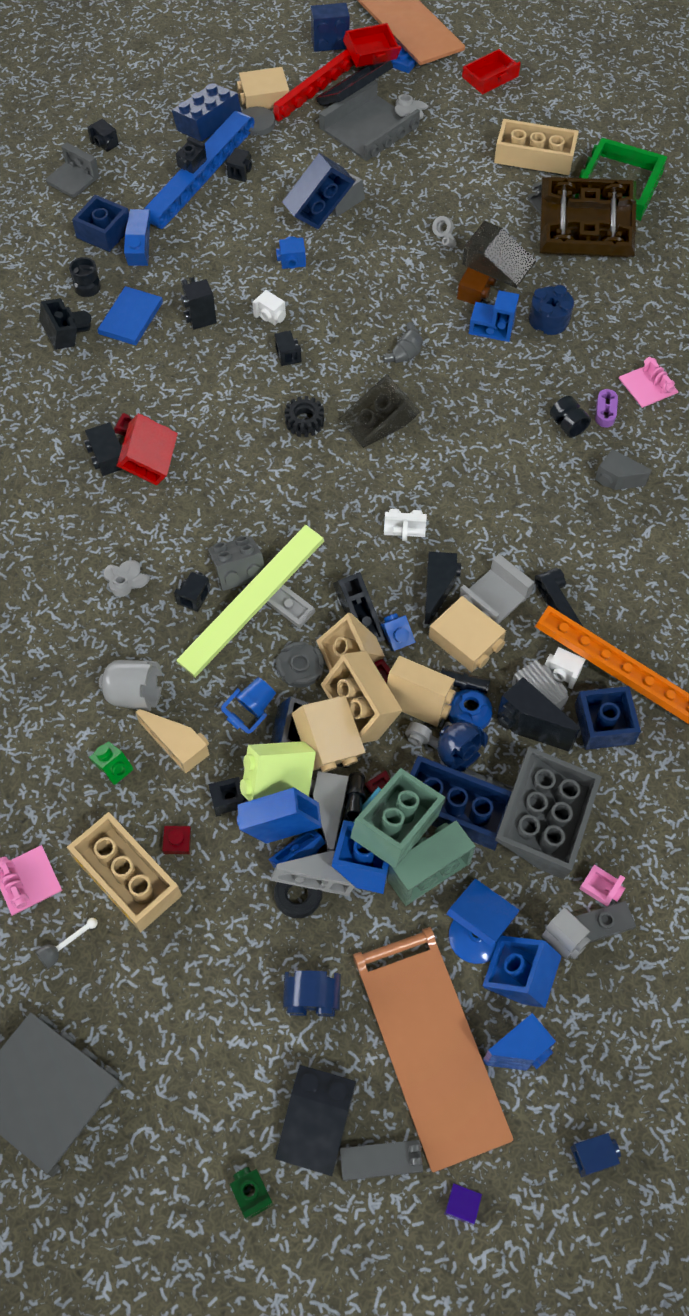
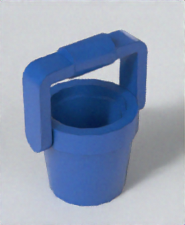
(254, 699)

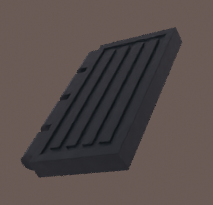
(354, 82)

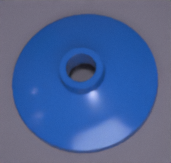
(467, 946)

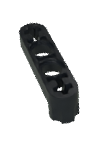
(549, 587)

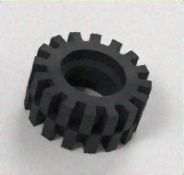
(300, 407)

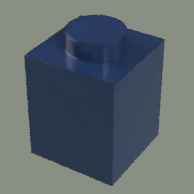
(596, 1154)

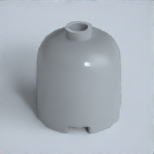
(131, 684)

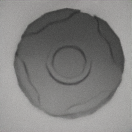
(263, 119)
(305, 669)

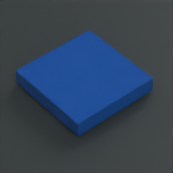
(483, 912)

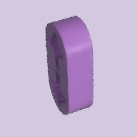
(611, 408)

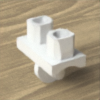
(405, 523)

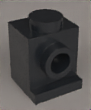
(103, 135)
(191, 155)
(239, 164)
(287, 348)
(193, 591)
(221, 791)

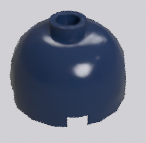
(460, 744)

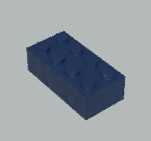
(468, 800)

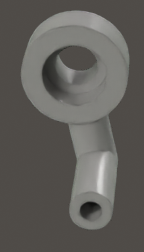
(448, 239)
(421, 735)

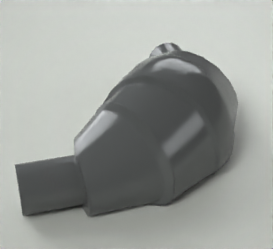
(407, 346)

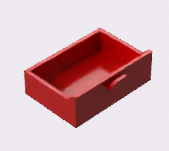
(371, 45)
(491, 71)

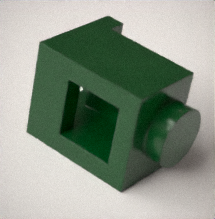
(259, 1201)

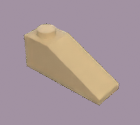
(176, 739)

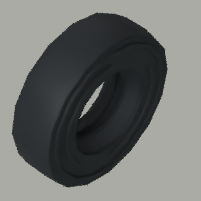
(296, 910)

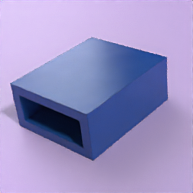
(279, 815)

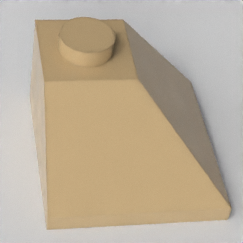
(347, 637)

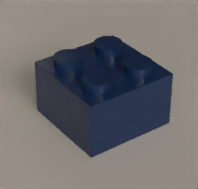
(329, 26)
(101, 223)
(607, 718)

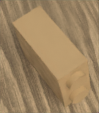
(262, 87)
(467, 634)
(421, 691)
(330, 732)

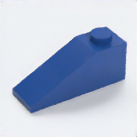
(137, 237)

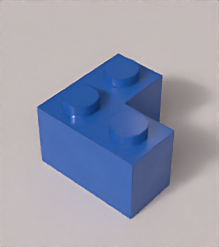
(495, 320)

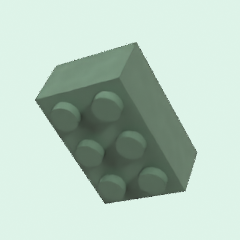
(397, 817)
(431, 862)

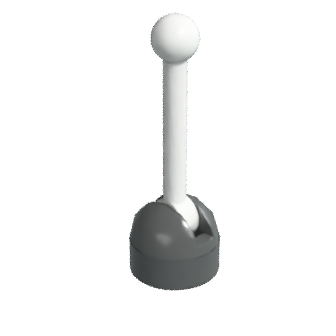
(49, 954)

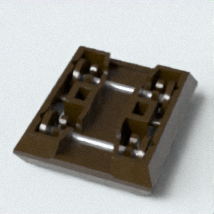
(587, 222)

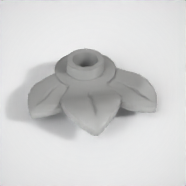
(406, 105)
(125, 577)

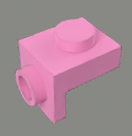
(602, 886)

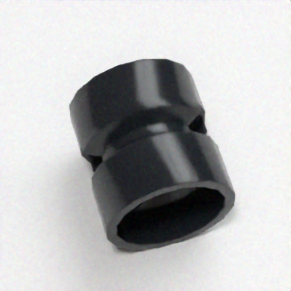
(85, 276)
(570, 416)

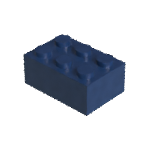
(205, 111)
(318, 191)

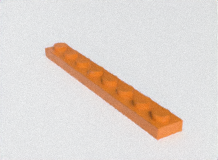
(615, 662)

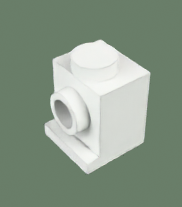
(269, 308)
(565, 666)

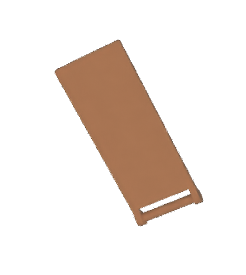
(415, 28)
(433, 1053)

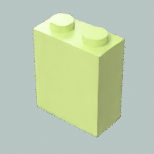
(277, 768)

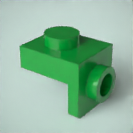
(111, 762)

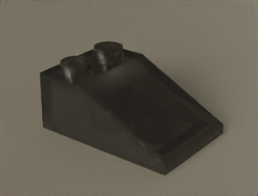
(497, 255)
(379, 412)

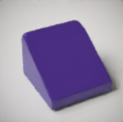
(463, 1204)

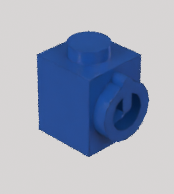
(291, 252)

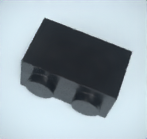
(105, 448)

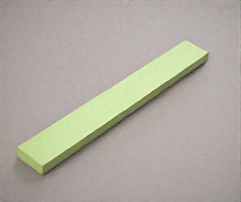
(250, 601)

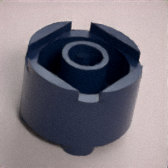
(551, 309)
(311, 993)

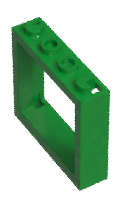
(633, 156)

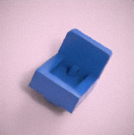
(397, 631)

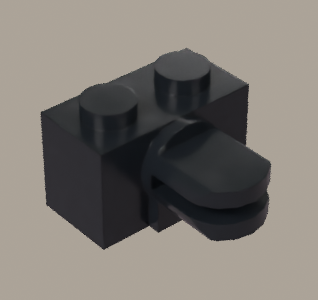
(199, 303)
(61, 323)

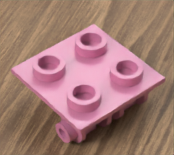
(649, 383)
(27, 880)

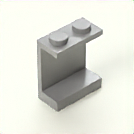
(499, 590)

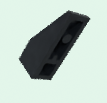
(441, 578)
(356, 600)

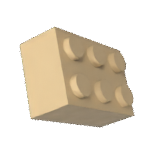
(366, 692)

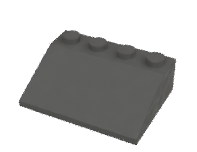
(548, 812)

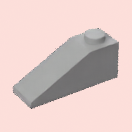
(330, 793)
(313, 873)

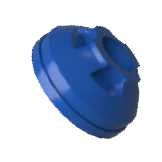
(479, 717)

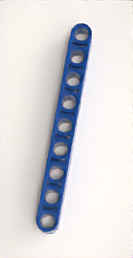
(185, 184)

